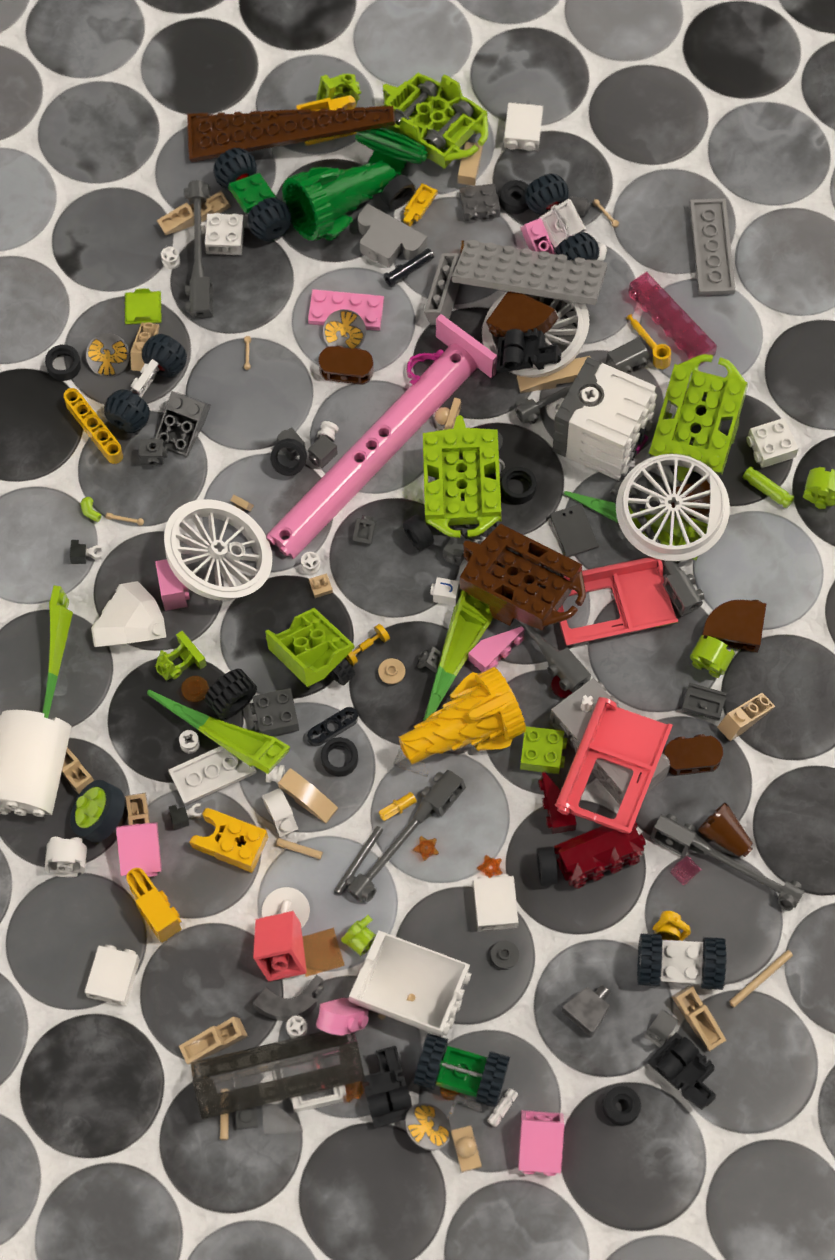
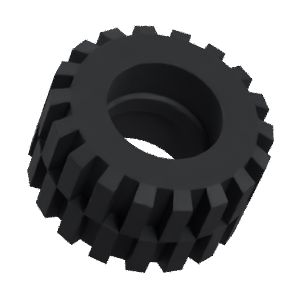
(230, 693)

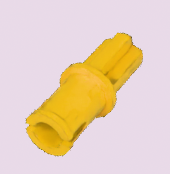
(397, 806)

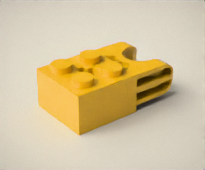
(346, 102)
(227, 836)
(153, 905)

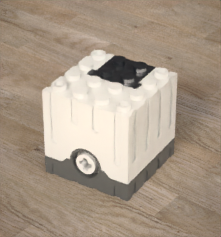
(604, 418)

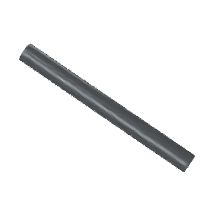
(358, 860)

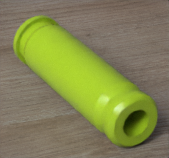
(768, 487)

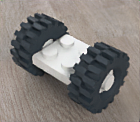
(681, 961)

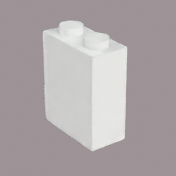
(523, 127)
(495, 903)
(112, 975)

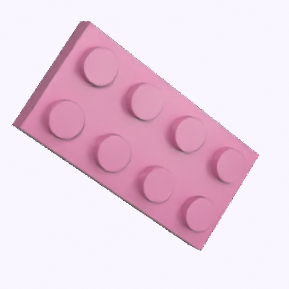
(366, 306)

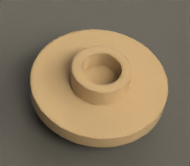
(391, 671)

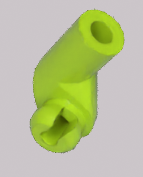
(87, 509)

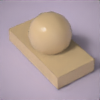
(446, 416)
(466, 1149)

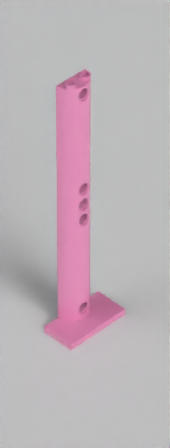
(399, 423)

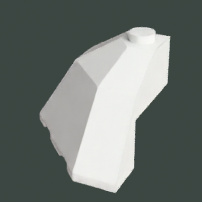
(129, 618)

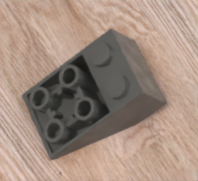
(182, 422)

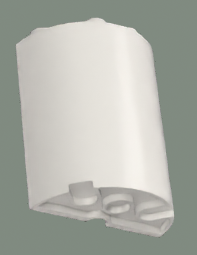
(30, 761)
(403, 968)

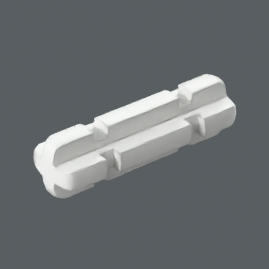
(502, 1107)

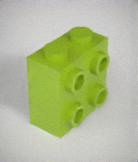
(543, 750)

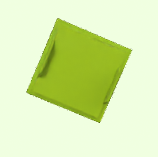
(142, 306)

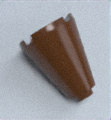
(727, 831)

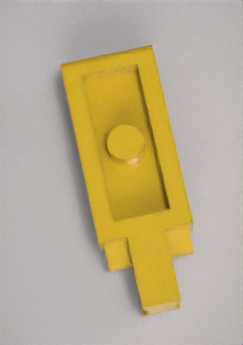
(419, 204)

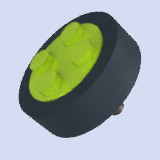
(97, 811)

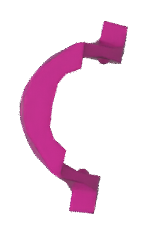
(420, 358)

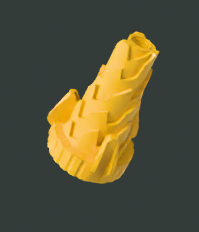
(480, 714)

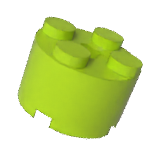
(820, 487)
(711, 655)

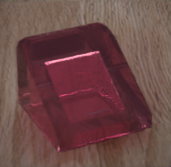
(685, 870)

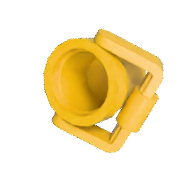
(670, 925)

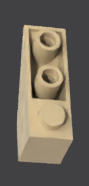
(144, 333)
(745, 716)

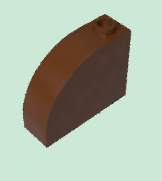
(520, 313)
(737, 624)

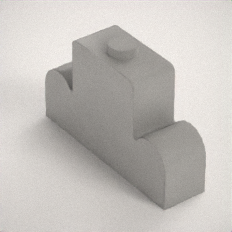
(387, 237)

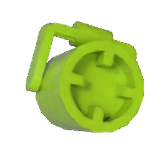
(359, 936)

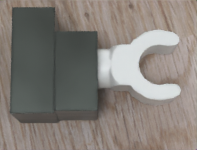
(79, 552)
(180, 816)

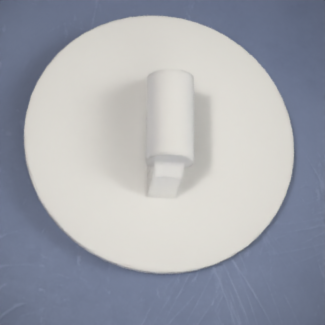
(287, 900)

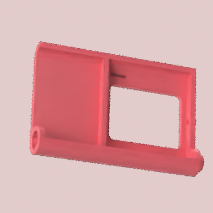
(638, 597)
(622, 740)

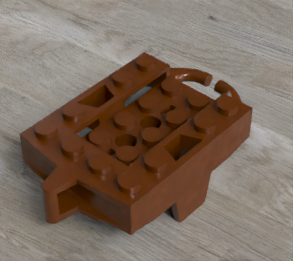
(510, 597)

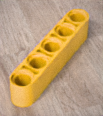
(91, 418)

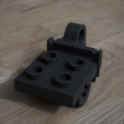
(522, 350)
(685, 1069)
(387, 1092)

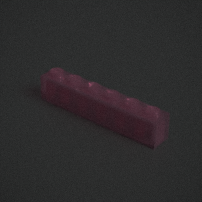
(670, 317)

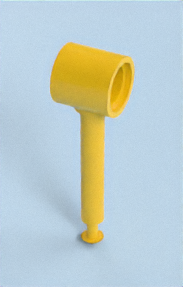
(658, 350)

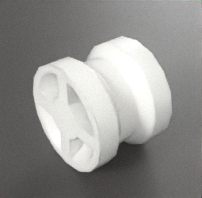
(168, 253)
(328, 429)
(313, 560)
(191, 745)
(276, 774)
(296, 1023)

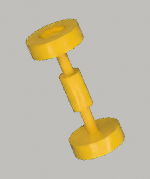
(381, 633)

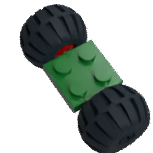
(237, 173)

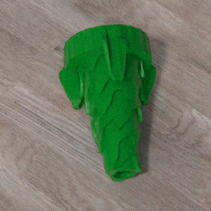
(326, 195)

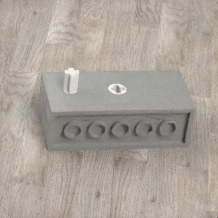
(573, 717)

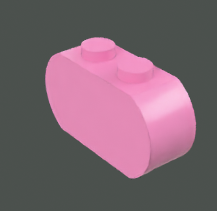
(341, 1017)

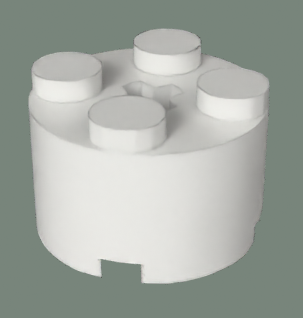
(66, 856)

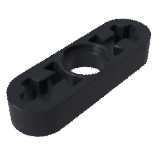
(331, 734)

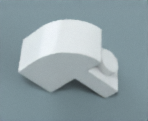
(280, 812)

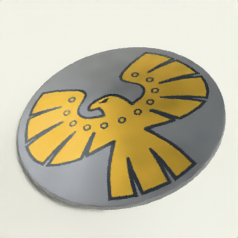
(344, 329)
(107, 355)
(427, 1126)

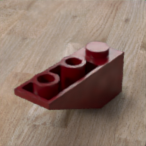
(555, 820)

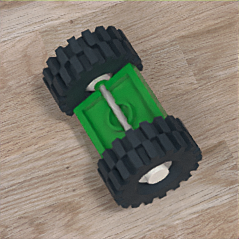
(461, 1070)

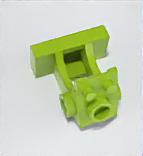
(337, 85)
(186, 651)

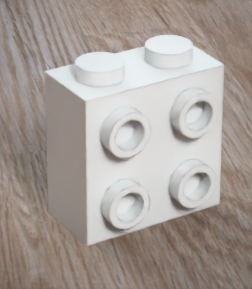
(224, 234)
(772, 443)

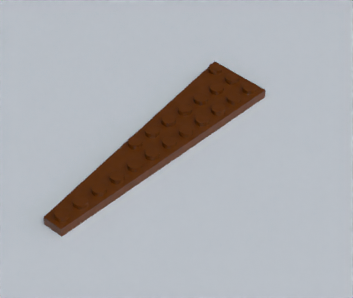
(259, 130)

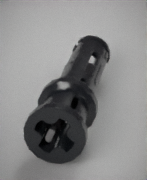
(402, 271)

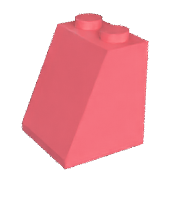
(279, 946)

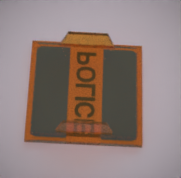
(322, 952)

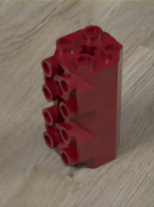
(597, 851)

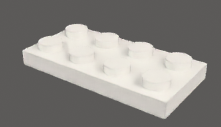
(208, 774)

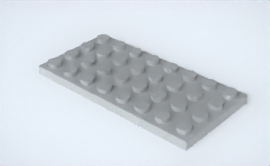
(530, 272)

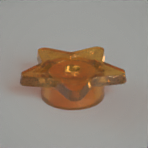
(431, 848)
(490, 862)
(353, 1090)

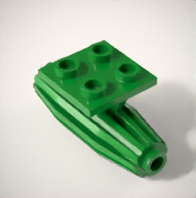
(392, 148)

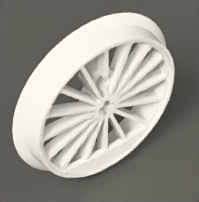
(573, 348)
(718, 506)
(216, 551)

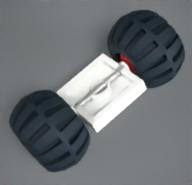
(549, 198)
(161, 357)

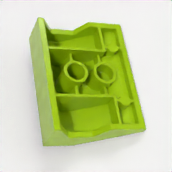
(310, 646)

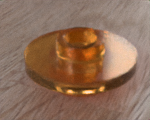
(195, 688)

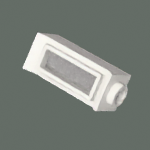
(319, 1099)

